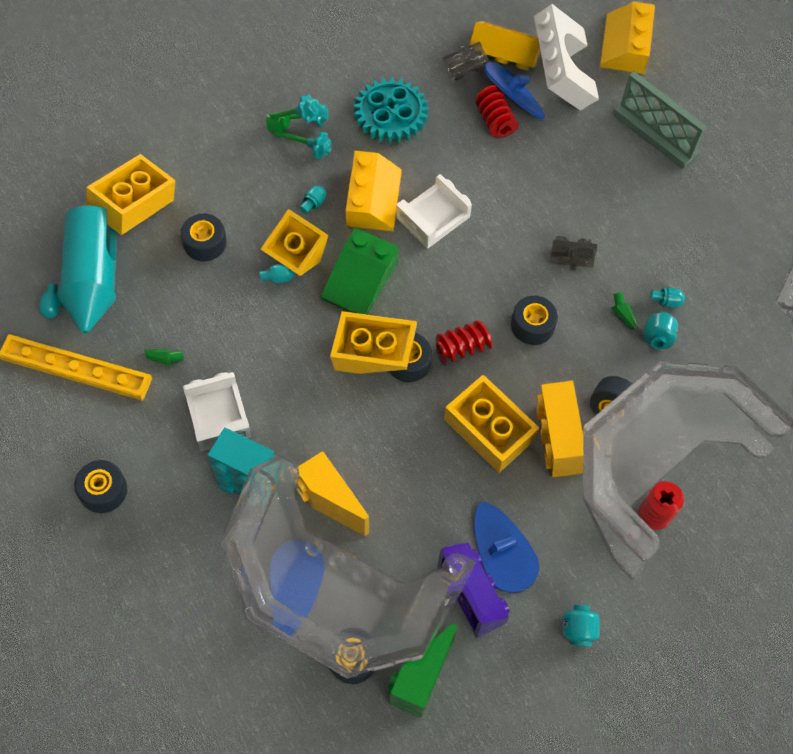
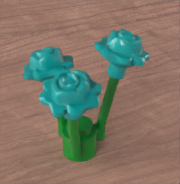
(311, 111)

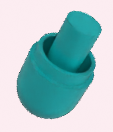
(313, 198)
(278, 274)
(668, 297)
(49, 302)

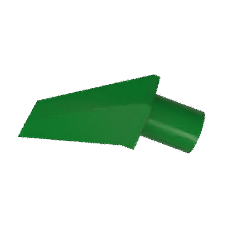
(624, 310)
(164, 356)

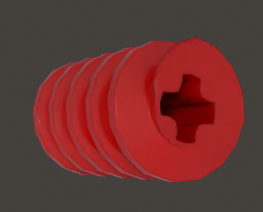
(496, 112)
(462, 340)
(661, 505)

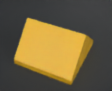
(296, 243)

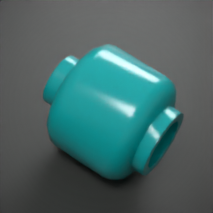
(661, 330)
(581, 625)

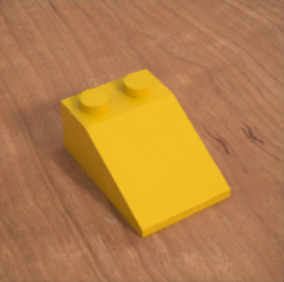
(372, 343)
(330, 495)

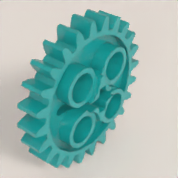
(390, 110)

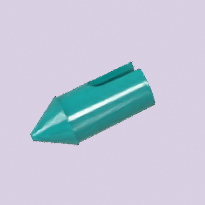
(87, 266)

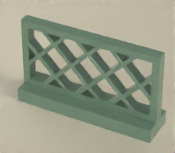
(652, 127)

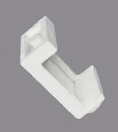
(434, 212)
(215, 405)

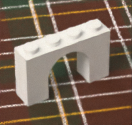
(558, 41)

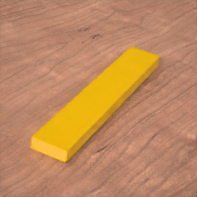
(75, 367)

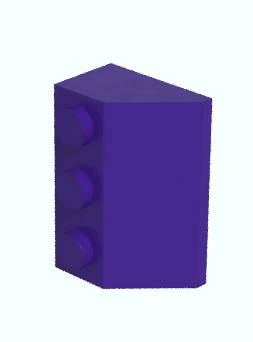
(478, 599)

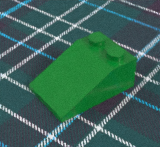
(360, 272)
(416, 679)

